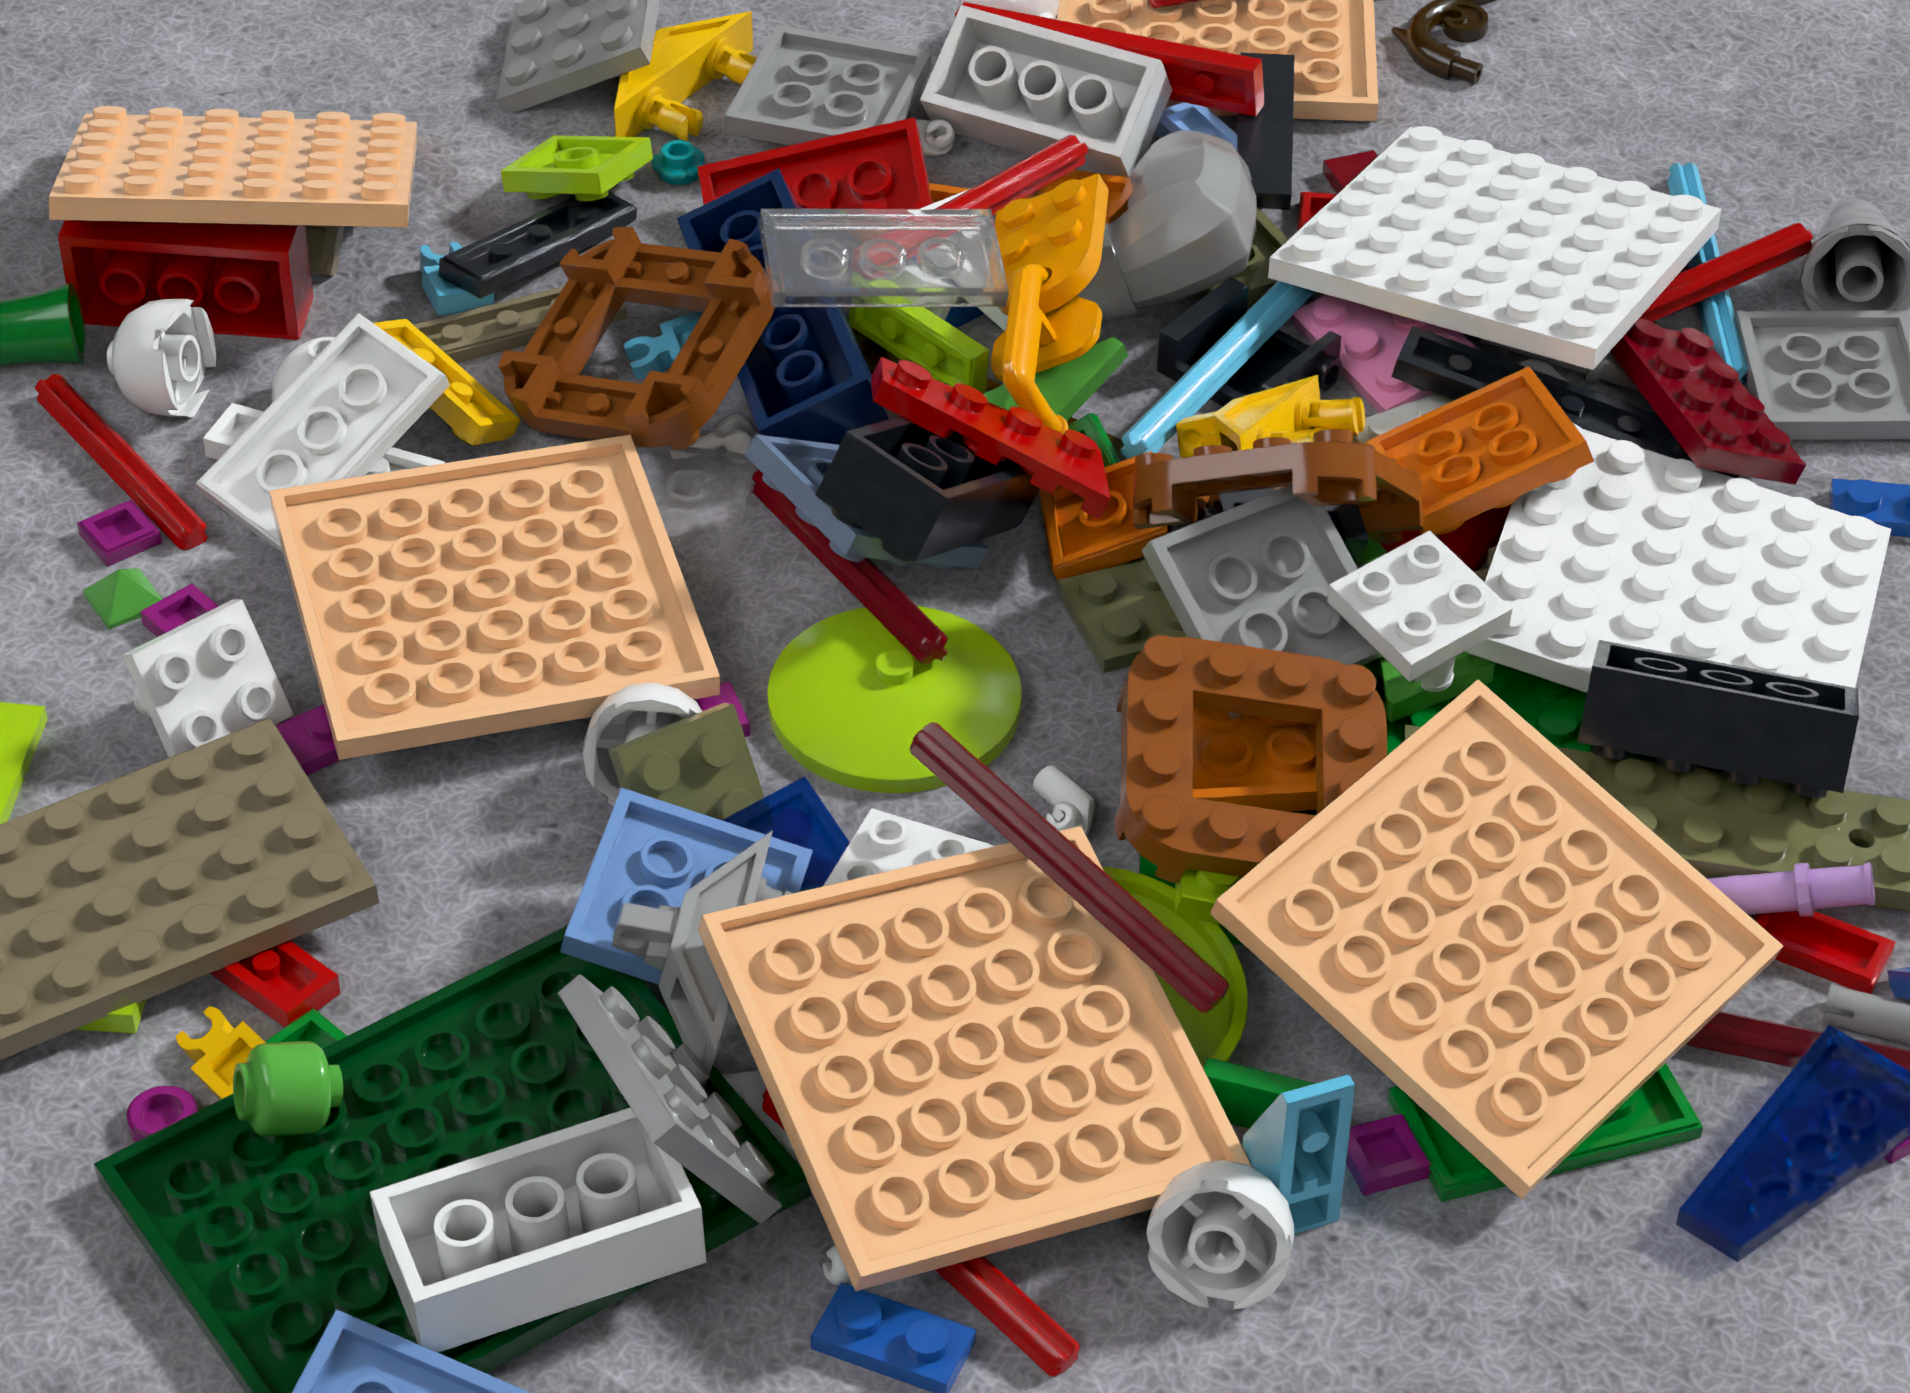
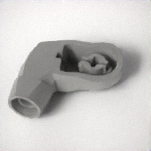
(1182, 228)

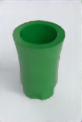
(43, 328)

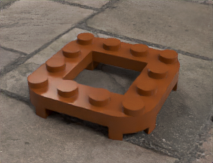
(667, 406)
(1321, 472)
(1157, 746)

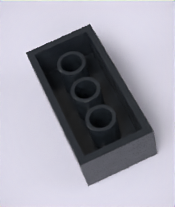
(922, 489)
(1720, 718)

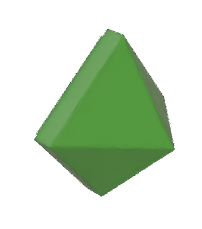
(121, 596)

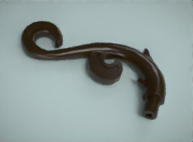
(1461, 22)

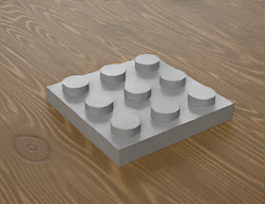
(572, 45)
(824, 86)
(1830, 371)
(1261, 579)
(670, 1097)

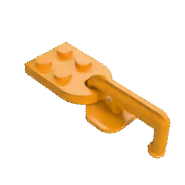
(1048, 257)

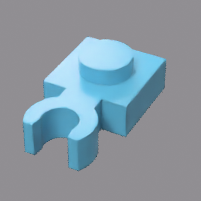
(443, 295)
(660, 351)

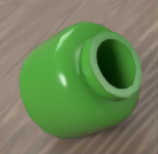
(286, 1088)

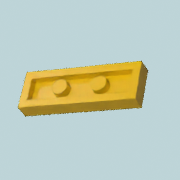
(465, 404)

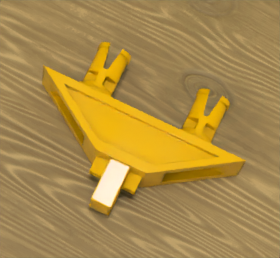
(681, 64)
(1283, 411)

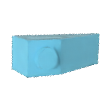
(1305, 1148)

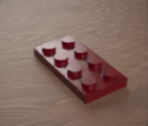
(1705, 403)

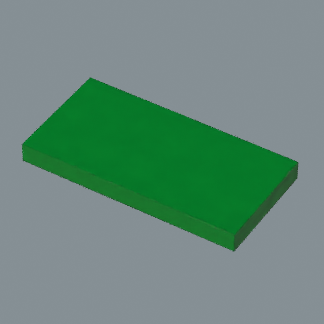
(1646, 1121)

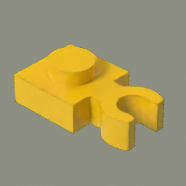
(219, 1051)

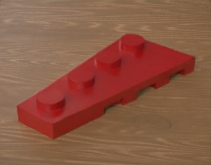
(995, 432)

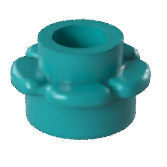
(678, 162)

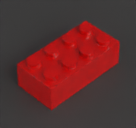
(242, 275)

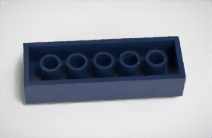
(807, 367)

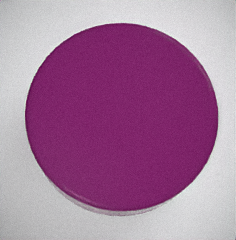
(158, 1109)

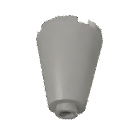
(1857, 262)

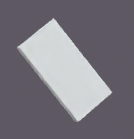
(325, 424)

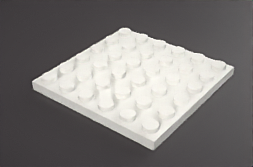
(1498, 245)
(1683, 567)

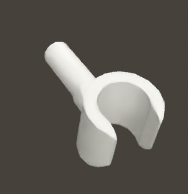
(733, 434)

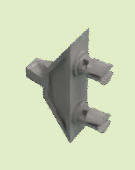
(672, 944)

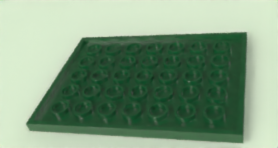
(284, 1227)

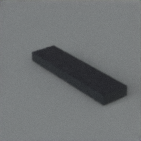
(1267, 139)
(534, 243)

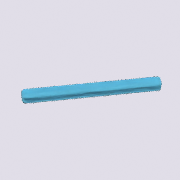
(1717, 311)
(1214, 368)

